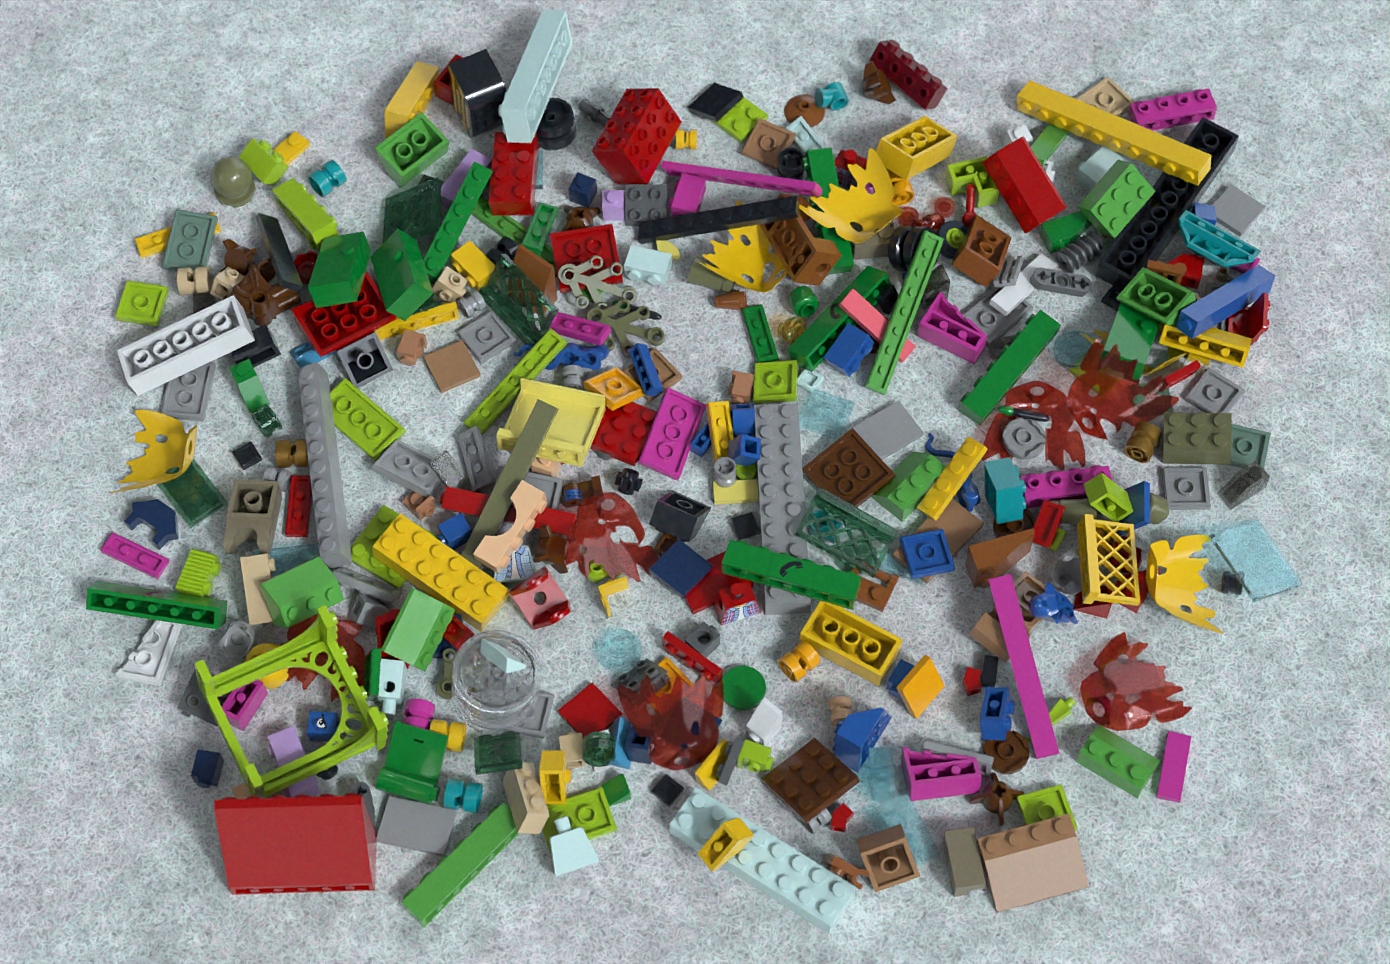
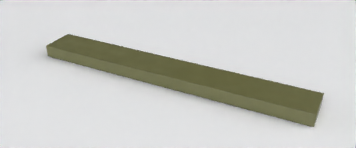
(511, 476)

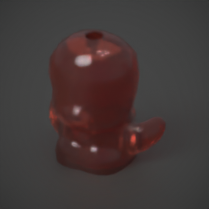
(932, 220)

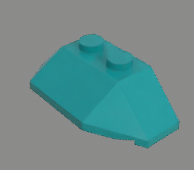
(1214, 243)

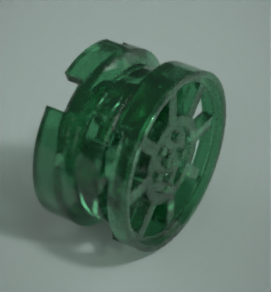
(266, 420)
(598, 751)

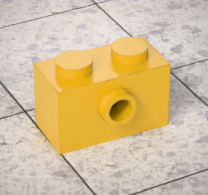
(472, 265)
(554, 776)

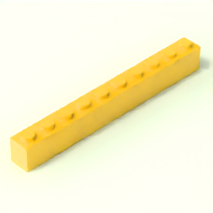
(1114, 132)

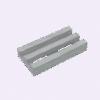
(1005, 272)

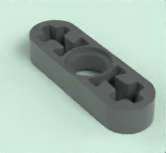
(1069, 278)

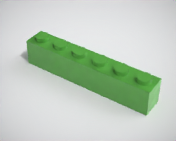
(461, 866)

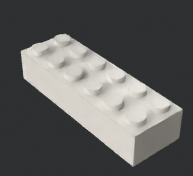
(185, 345)

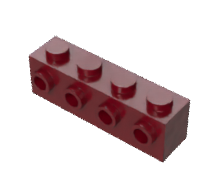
(908, 74)

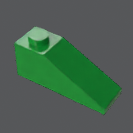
(1063, 230)

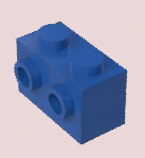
(849, 350)
(995, 713)

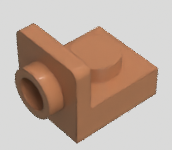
(420, 505)

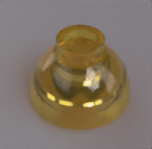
(791, 329)

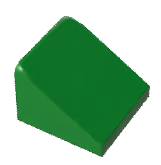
(616, 790)

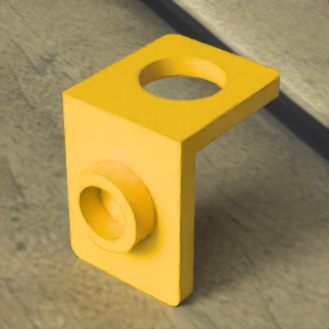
(611, 587)

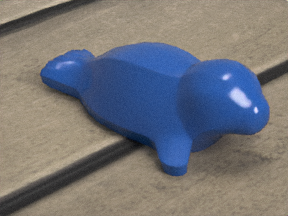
(1052, 606)

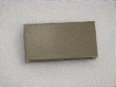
(963, 861)

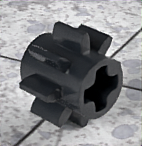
(628, 481)

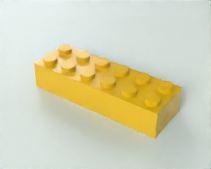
(440, 572)

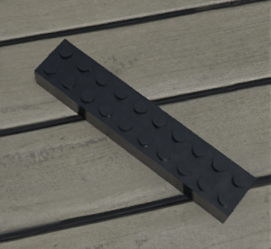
(1157, 220)

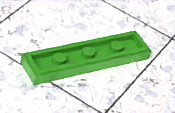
(1048, 142)

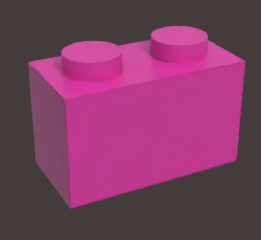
(688, 195)
(244, 703)

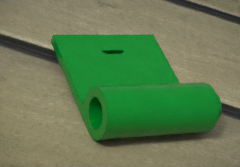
(412, 765)

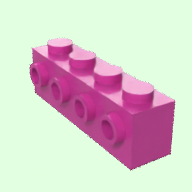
(1173, 110)
(1059, 485)

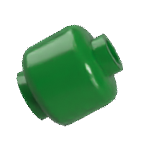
(803, 301)

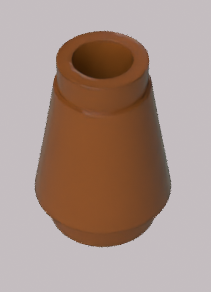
(733, 300)

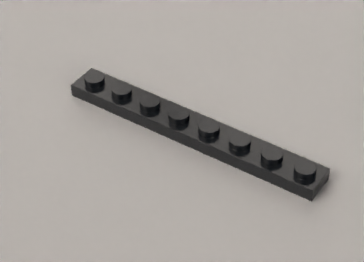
(719, 219)

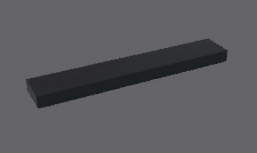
(279, 252)

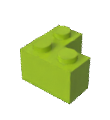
(972, 172)

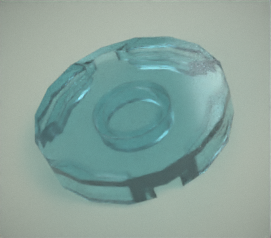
(1071, 349)
(619, 650)

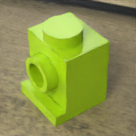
(755, 757)

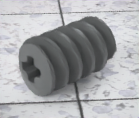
(1080, 251)

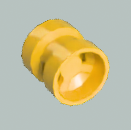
(691, 139)

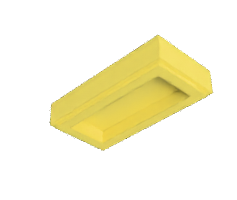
(740, 492)

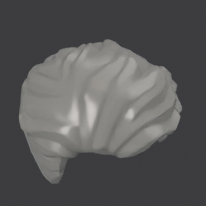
(1066, 576)
(237, 640)

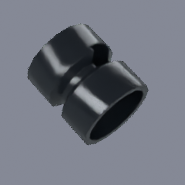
(790, 164)
(503, 246)

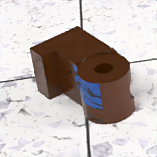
(577, 492)

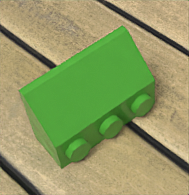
(412, 149)
(1156, 296)
(911, 483)
(300, 592)
(418, 629)
(1117, 761)

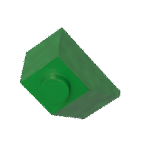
(249, 385)

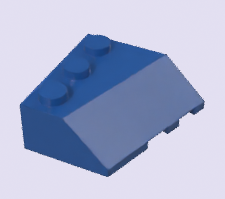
(859, 734)

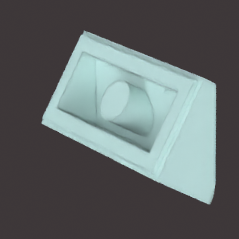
(500, 657)

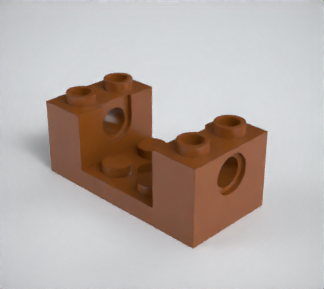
(803, 256)

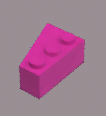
(951, 331)
(939, 775)

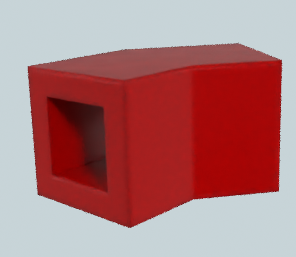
(971, 681)
(841, 817)

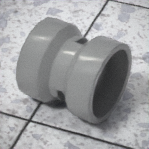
(472, 303)
(572, 377)
(725, 472)
(282, 477)
(815, 823)

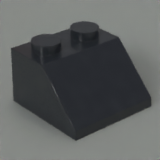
(363, 360)
(679, 516)

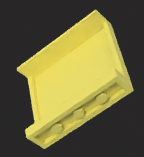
(572, 427)

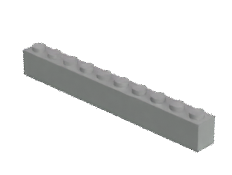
(324, 466)

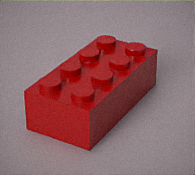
(513, 177)

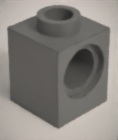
(707, 632)

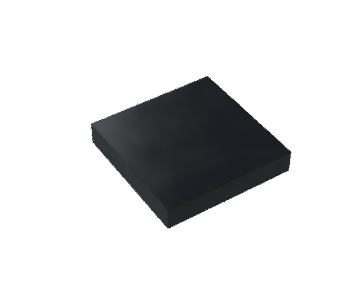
(715, 102)

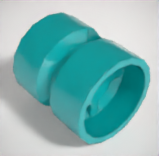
(328, 177)
(463, 795)

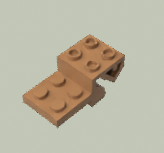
(988, 628)

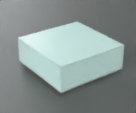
(809, 380)

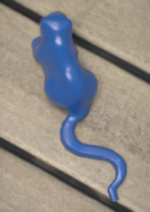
(575, 355)
(968, 493)

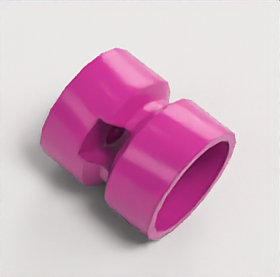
(419, 712)

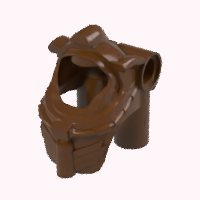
(261, 299)

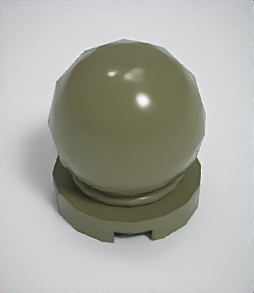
(232, 182)

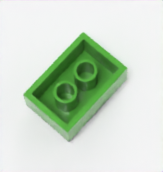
(1116, 198)

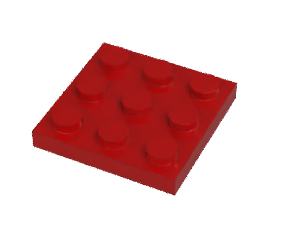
(580, 245)
(624, 432)

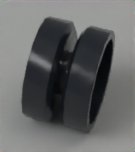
(556, 125)
(903, 245)

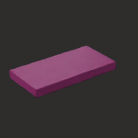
(672, 434)

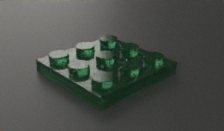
(414, 210)

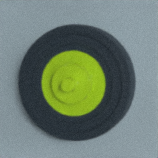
(953, 234)

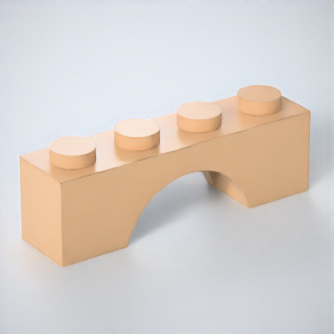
(496, 550)

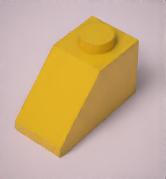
(725, 843)

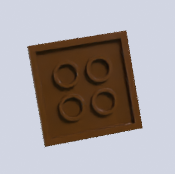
(849, 470)
(810, 780)

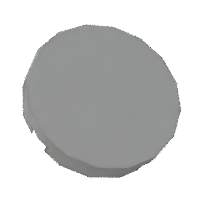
(1023, 438)

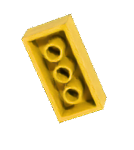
(916, 147)
(851, 642)

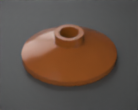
(812, 114)

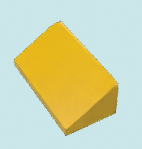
(707, 771)

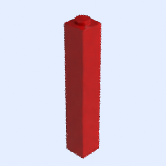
(473, 503)

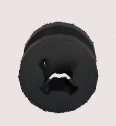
(1230, 584)

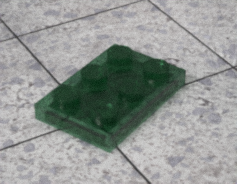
(193, 494)
(497, 753)

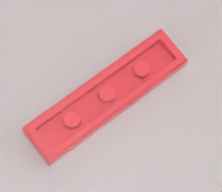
(870, 319)

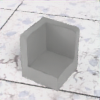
(366, 609)

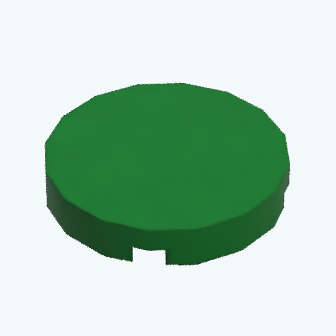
(743, 688)

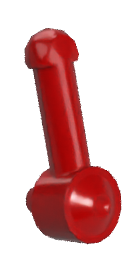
(969, 215)

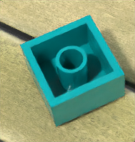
(1004, 490)

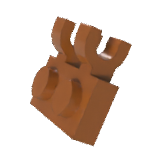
(841, 867)

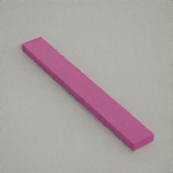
(744, 178)
(1024, 666)

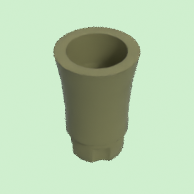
(707, 278)
(1075, 510)

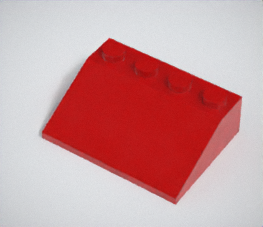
(341, 324)

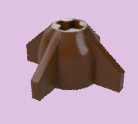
(876, 84)
(579, 217)
(238, 257)
(551, 550)
(996, 797)

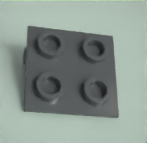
(645, 203)
(637, 674)
(194, 702)

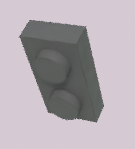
(725, 770)

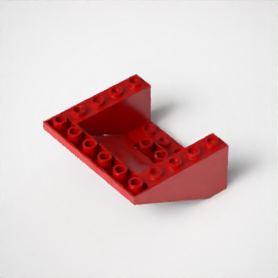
(297, 844)

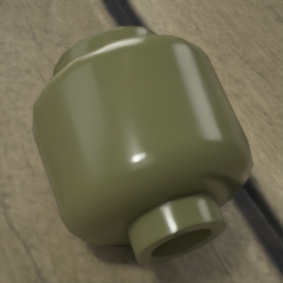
(1158, 509)

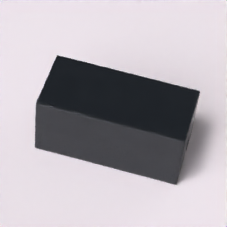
(989, 671)

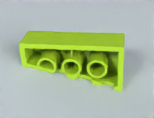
(305, 212)

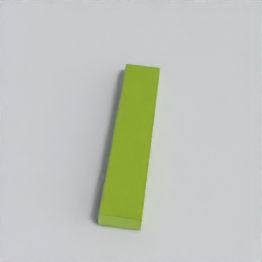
(509, 388)

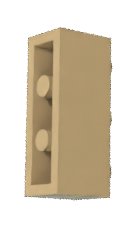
(255, 571)
(526, 799)

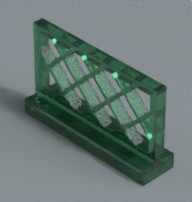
(512, 313)
(836, 508)

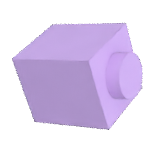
(613, 205)

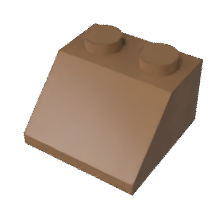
(888, 858)

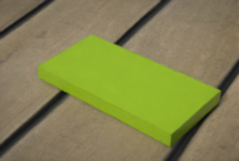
(363, 420)

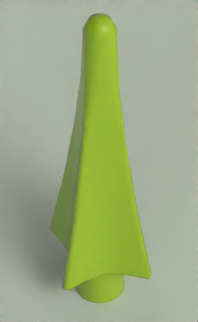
(1059, 712)

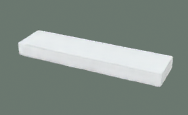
(1013, 295)

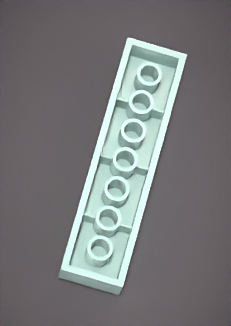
(535, 76)
(768, 863)

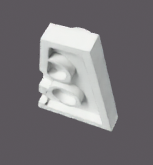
(153, 655)

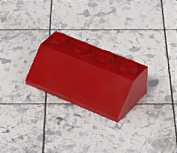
(1024, 184)

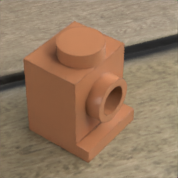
(411, 347)
(741, 387)

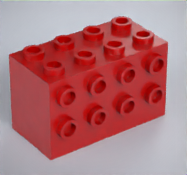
(636, 136)

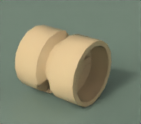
(200, 276)

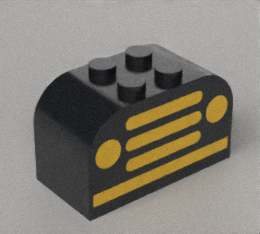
(477, 92)

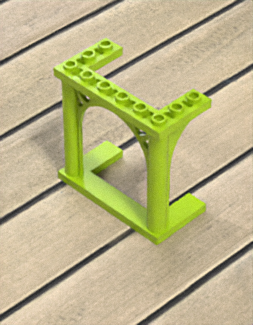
(316, 639)

